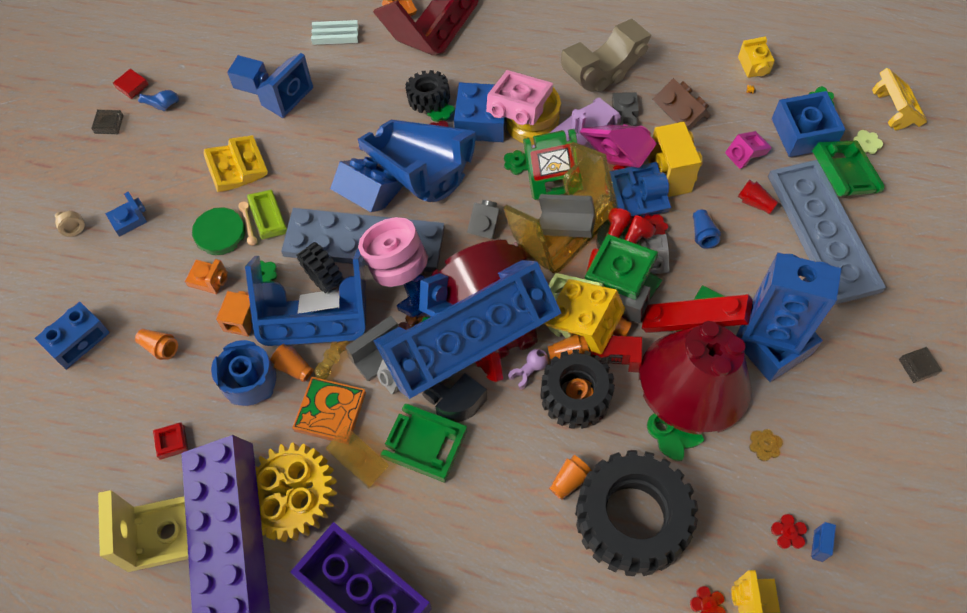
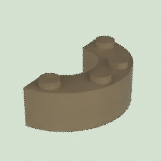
(610, 61)

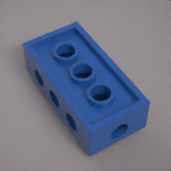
(788, 308)

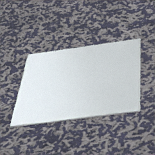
(318, 301)

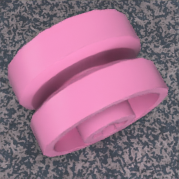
(393, 251)

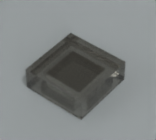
(107, 122)
(920, 364)

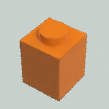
(236, 314)

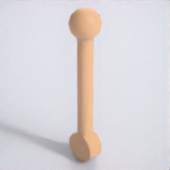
(244, 207)

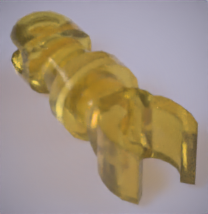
(330, 357)

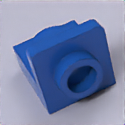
(127, 216)
(434, 294)

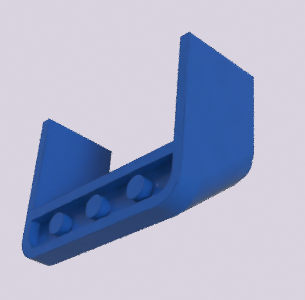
(279, 322)

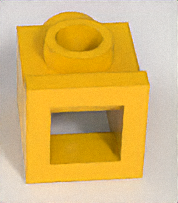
(756, 57)

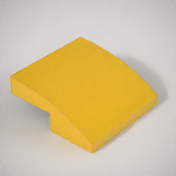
(235, 164)

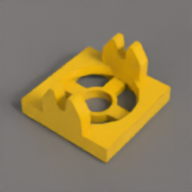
(903, 98)

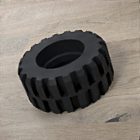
(658, 481)

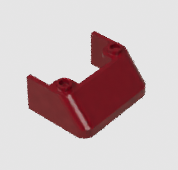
(433, 28)

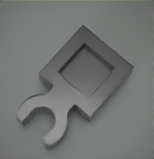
(627, 106)

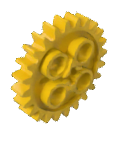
(286, 466)

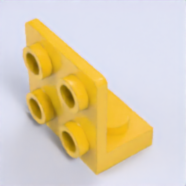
(588, 312)
(755, 594)

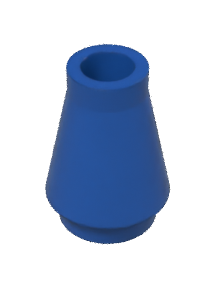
(706, 232)

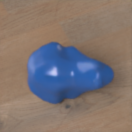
(161, 100)

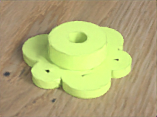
(869, 141)

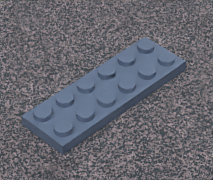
(825, 228)
(341, 234)

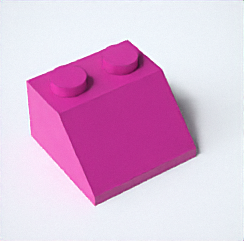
(621, 143)

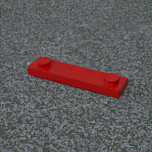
(692, 313)

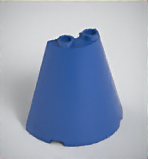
(421, 156)

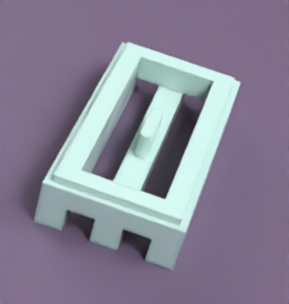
(334, 32)

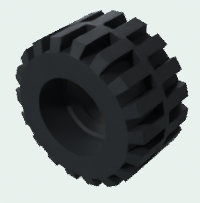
(577, 410)

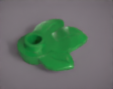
(672, 441)

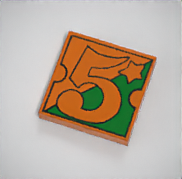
(328, 408)

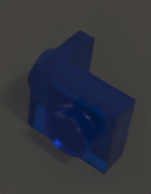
(410, 305)

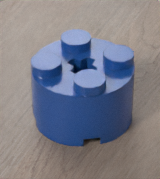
(244, 373)

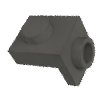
(484, 219)

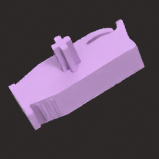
(593, 115)

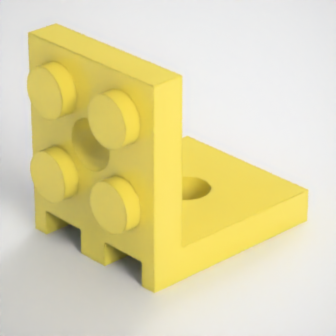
(133, 534)

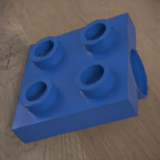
(641, 190)

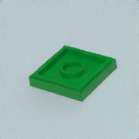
(622, 266)

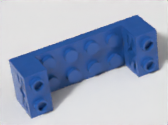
(468, 329)

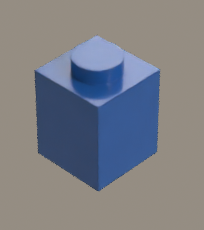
(247, 74)

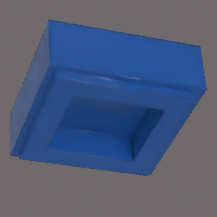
(823, 542)

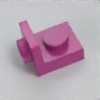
(746, 147)

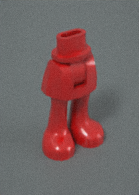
(619, 221)

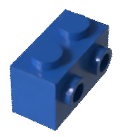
(72, 335)

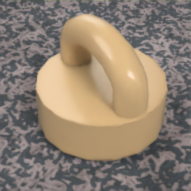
(69, 223)

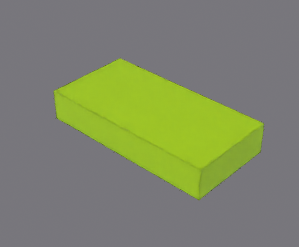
(266, 214)

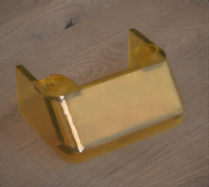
(586, 178)

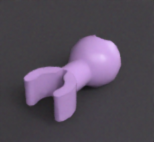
(534, 362)

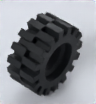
(418, 93)
(320, 267)

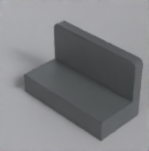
(567, 215)
(364, 351)

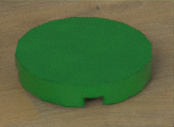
(218, 231)

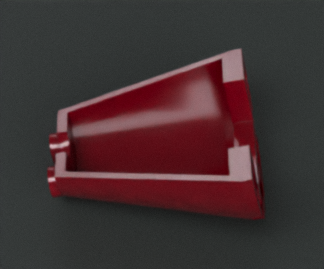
(478, 268)

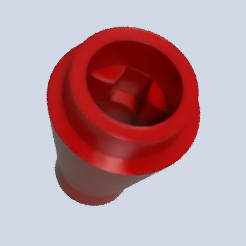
(757, 197)

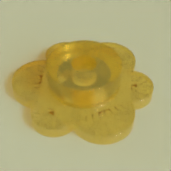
(763, 451)

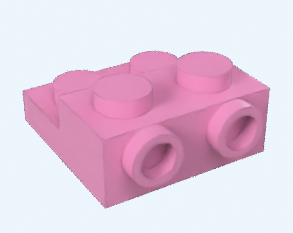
(518, 97)

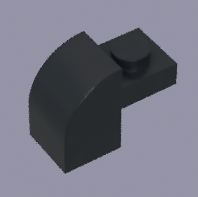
(458, 402)

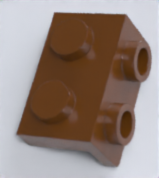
(680, 105)

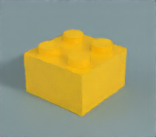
(676, 157)

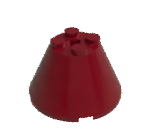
(697, 379)

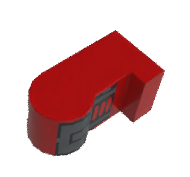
(624, 351)

